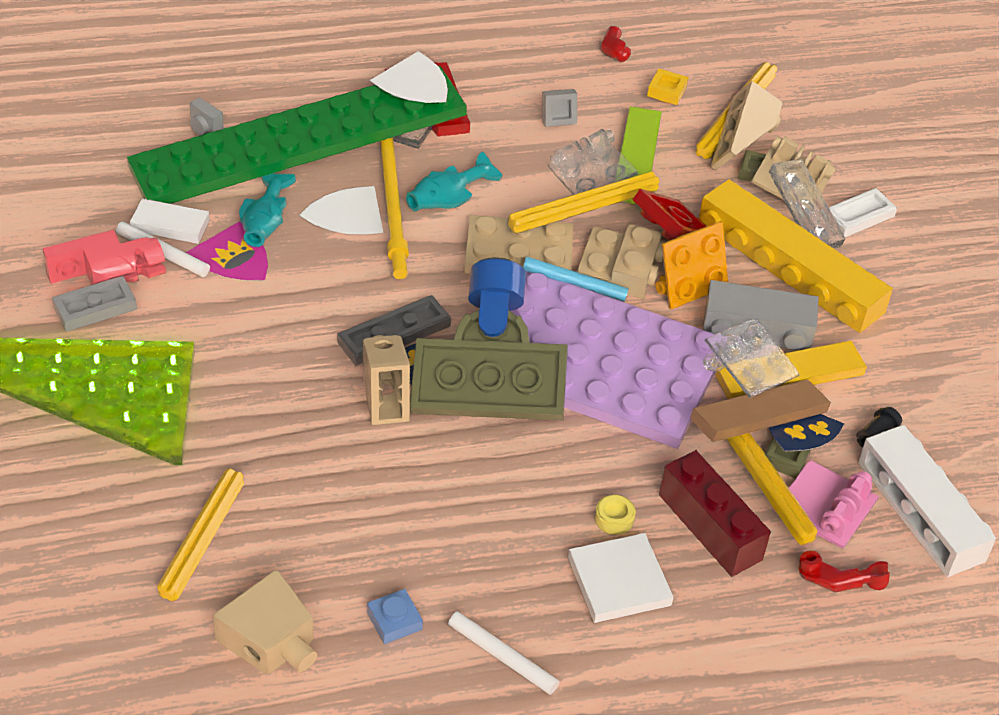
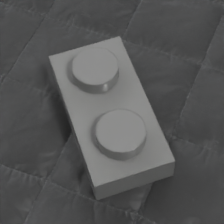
(94, 303)

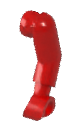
(839, 580)

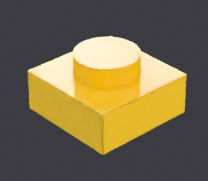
(667, 86)

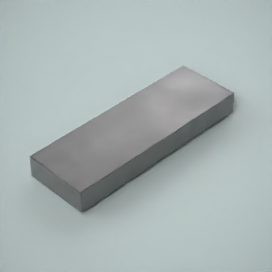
(409, 322)

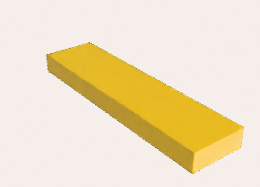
(816, 364)

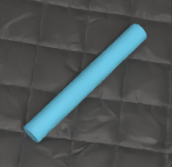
(581, 280)

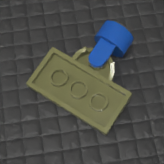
(491, 362)

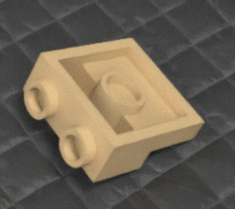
(624, 258)

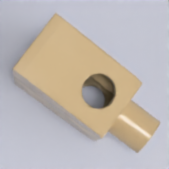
(386, 363)
(267, 626)

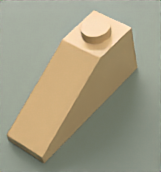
(749, 117)

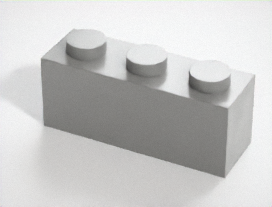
(785, 315)

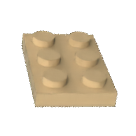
(493, 238)

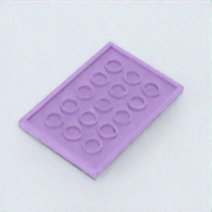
(621, 358)

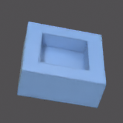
(394, 616)

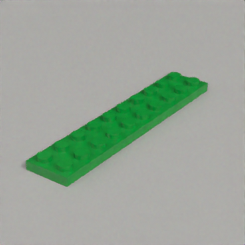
(284, 141)

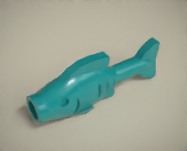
(447, 187)
(264, 215)

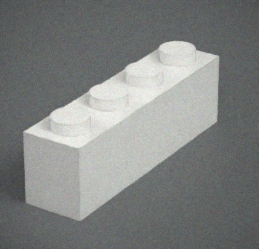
(927, 500)

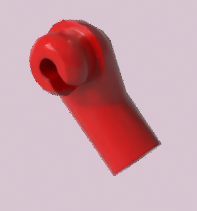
(613, 46)

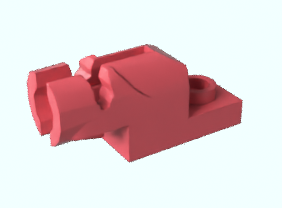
(104, 258)

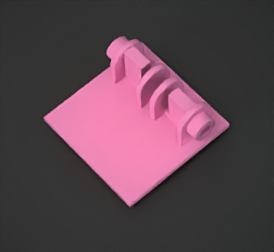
(833, 501)

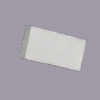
(862, 211)
(170, 220)

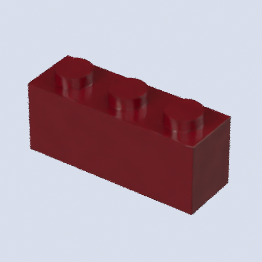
(714, 513)

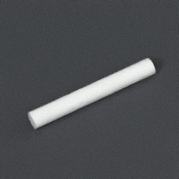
(170, 252)
(504, 652)

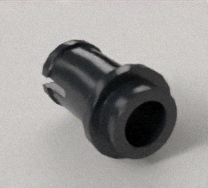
(884, 420)

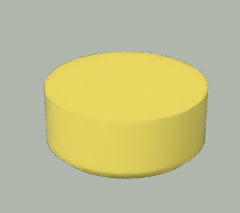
(615, 514)

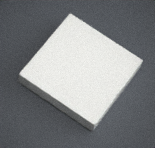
(620, 577)

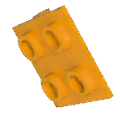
(692, 264)

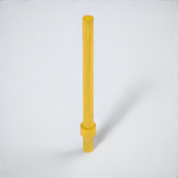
(397, 246)

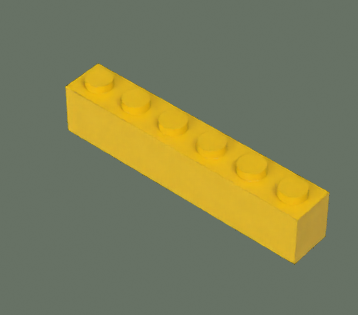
(796, 256)

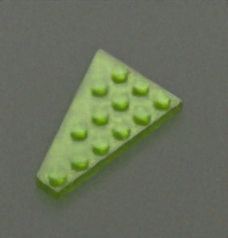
(108, 386)

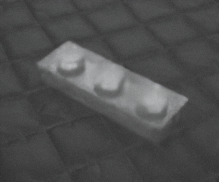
(806, 201)

